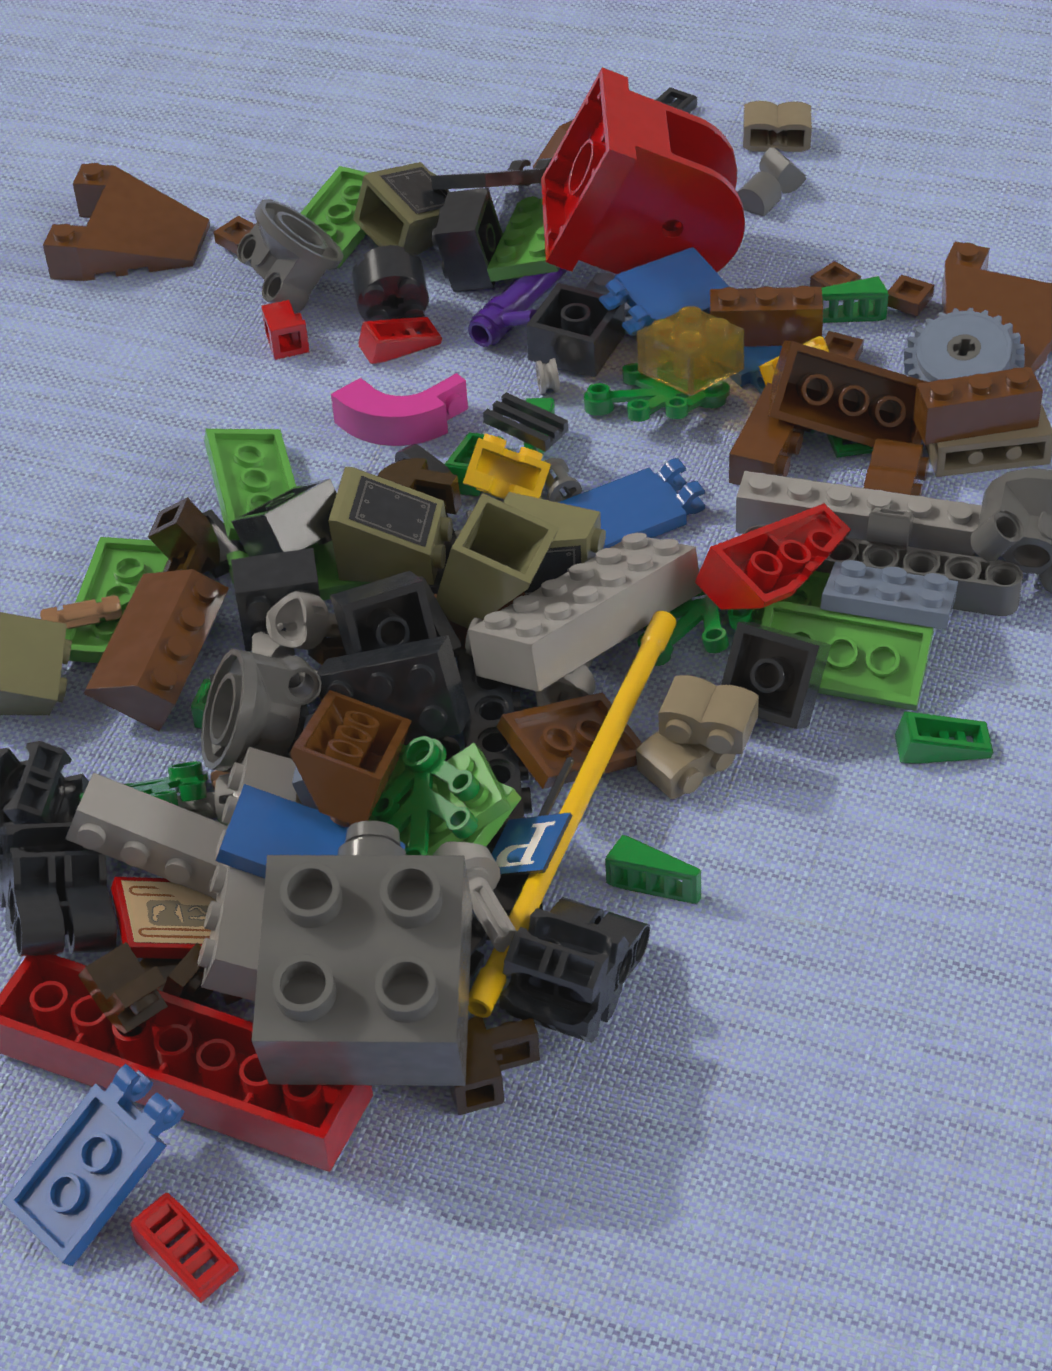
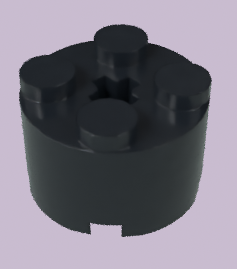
(390, 284)

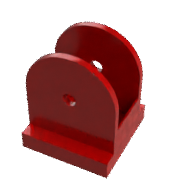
(631, 176)

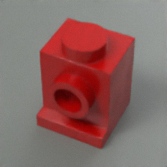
(284, 330)

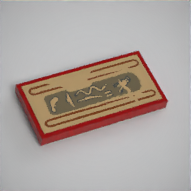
(159, 916)

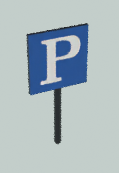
(531, 842)

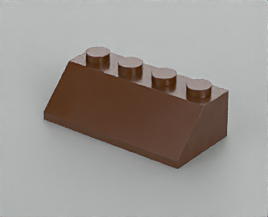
(843, 396)
(156, 644)
(348, 756)

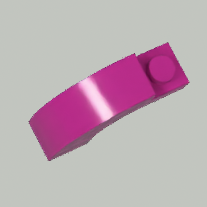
(398, 419)

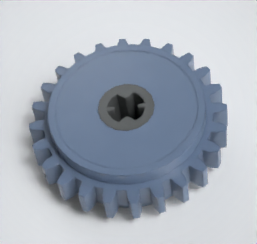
(962, 346)

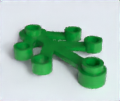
(643, 402)
(692, 613)
(422, 761)
(185, 777)

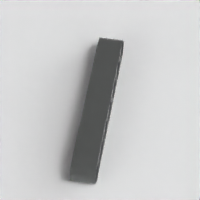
(981, 587)

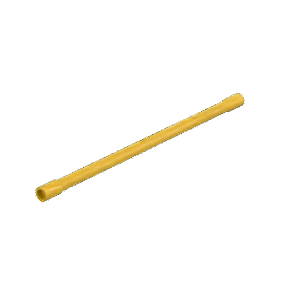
(654, 641)

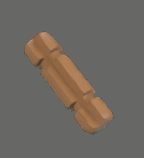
(84, 612)

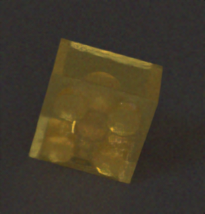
(690, 350)

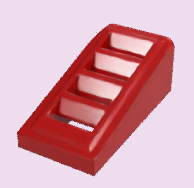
(396, 338)
(164, 1222)

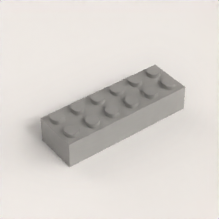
(584, 611)

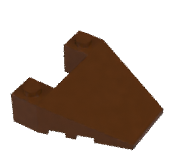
(126, 229)
(1016, 299)

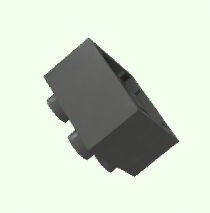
(364, 965)

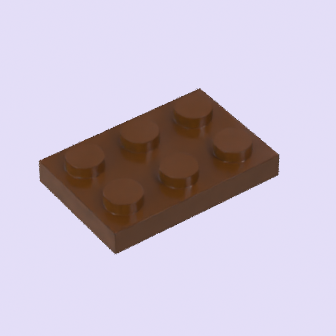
(564, 729)

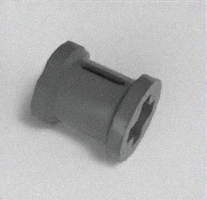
(563, 479)

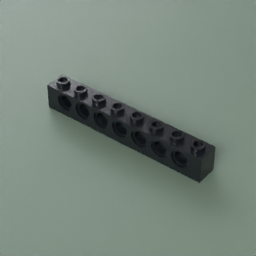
(487, 704)

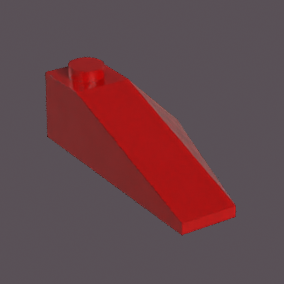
(770, 560)

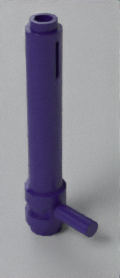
(510, 308)

